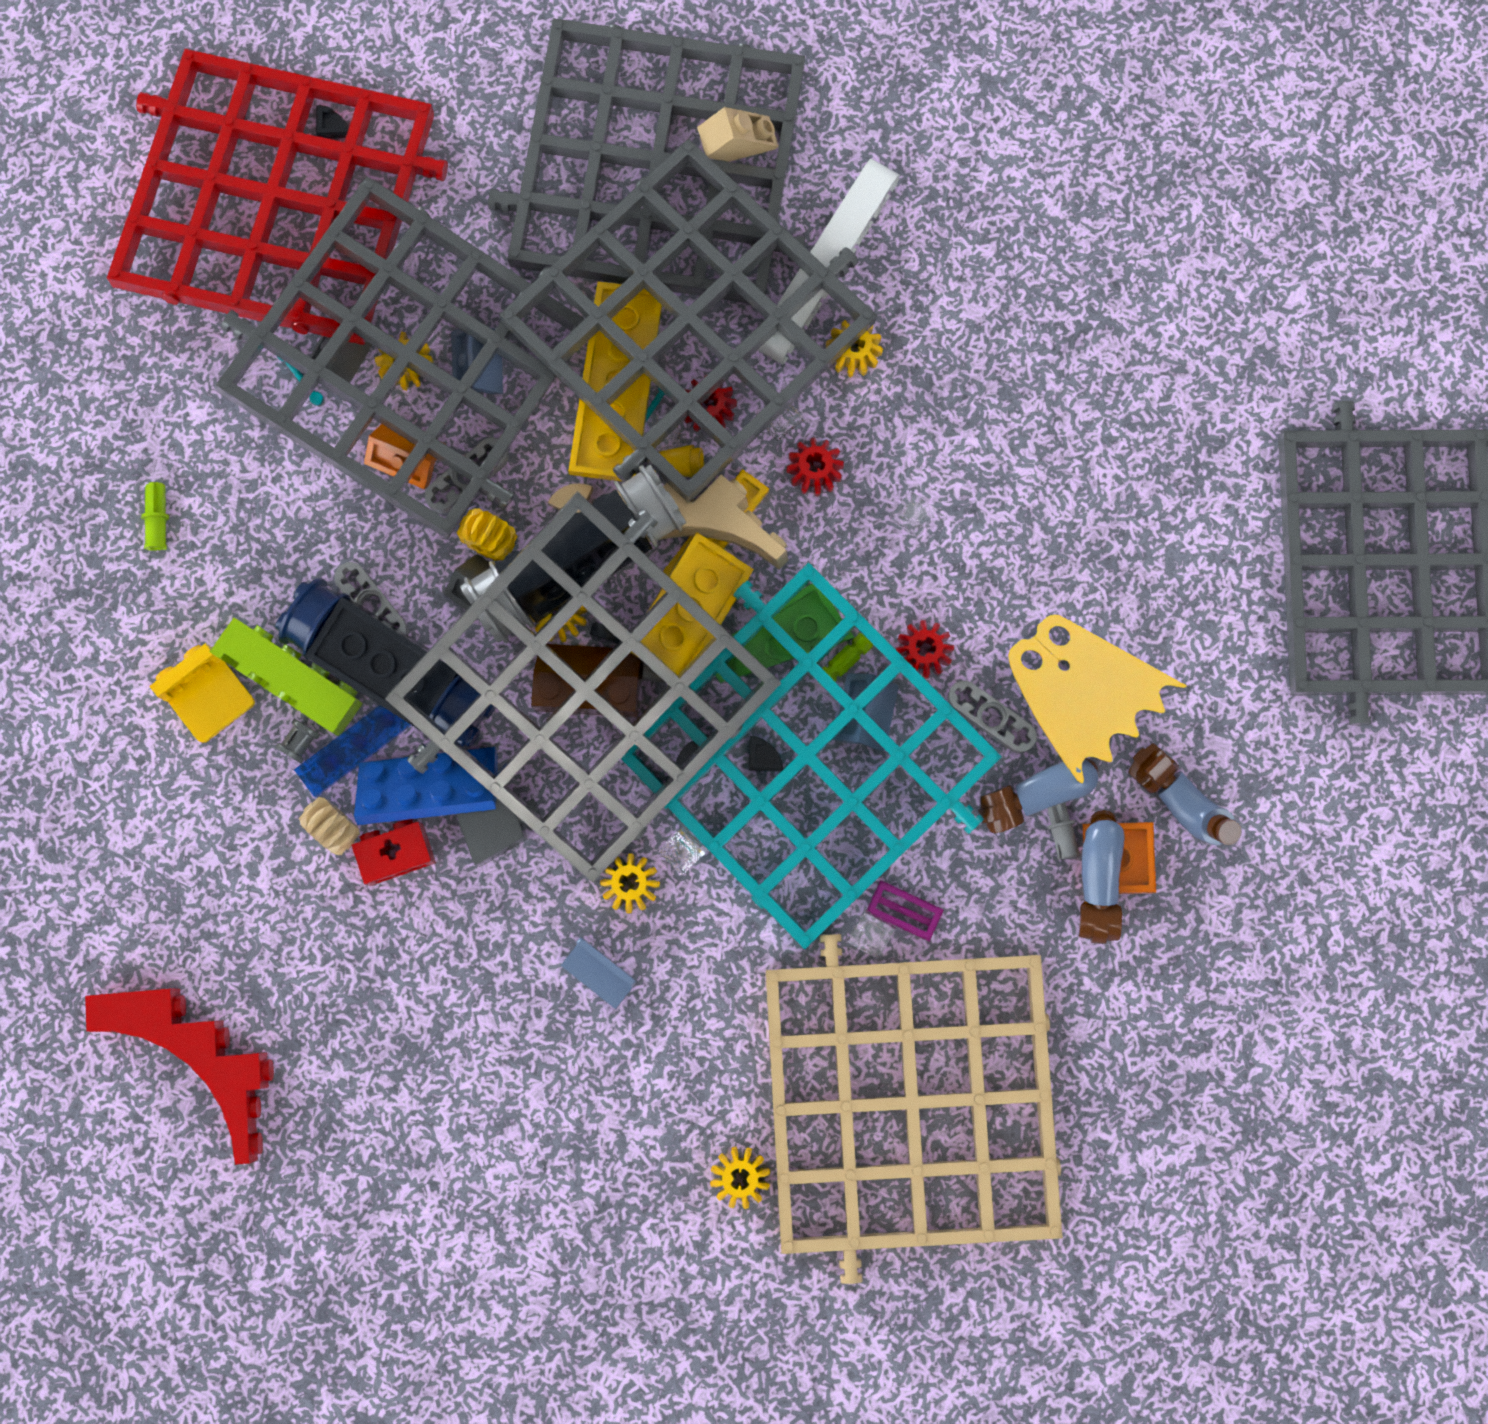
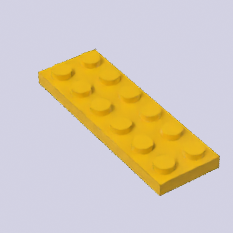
(595, 445)

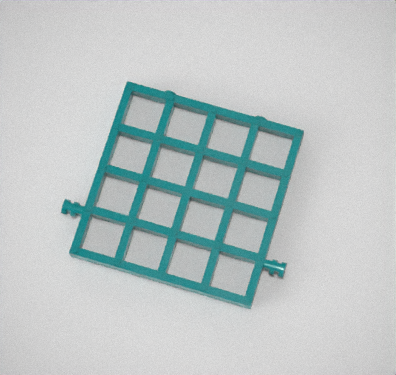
(808, 755)

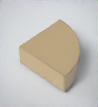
(563, 495)

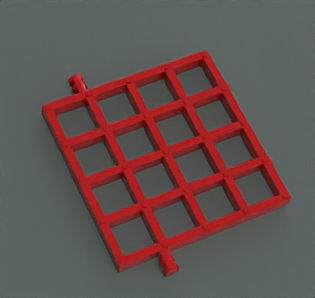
(271, 195)

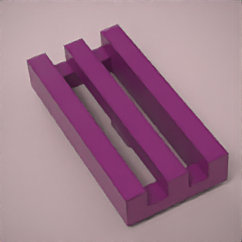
(932, 924)

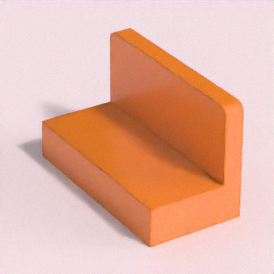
(388, 452)

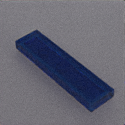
(350, 749)

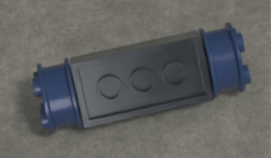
(373, 655)

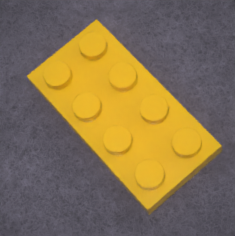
(710, 579)

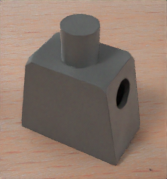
(493, 831)

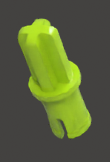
(155, 516)

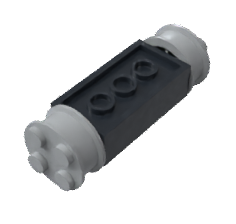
(579, 551)

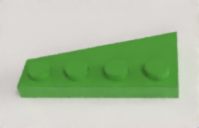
(805, 619)

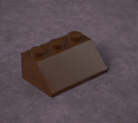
(619, 687)

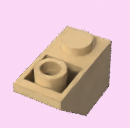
(737, 135)

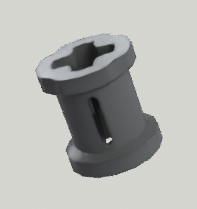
(297, 741)

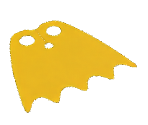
(1092, 698)

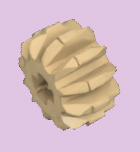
(329, 826)

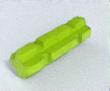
(847, 657)

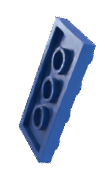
(397, 791)

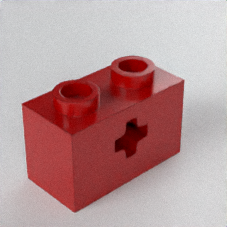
(378, 867)

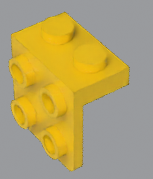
(203, 692)

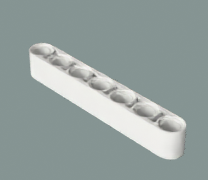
(844, 230)

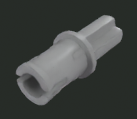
(1062, 832)

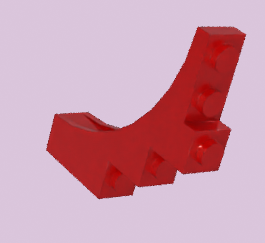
(201, 1045)

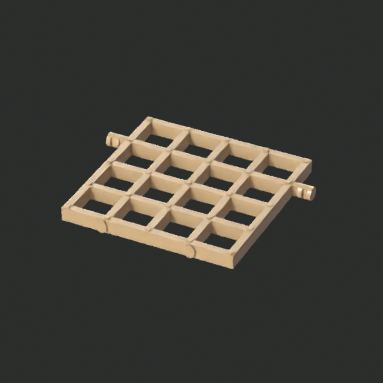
(911, 1103)

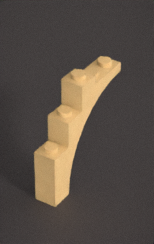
(721, 516)

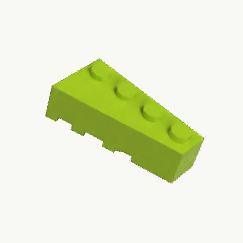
(286, 676)

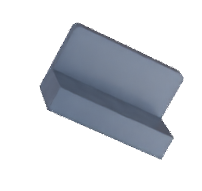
(464, 352)
(879, 710)
(599, 973)

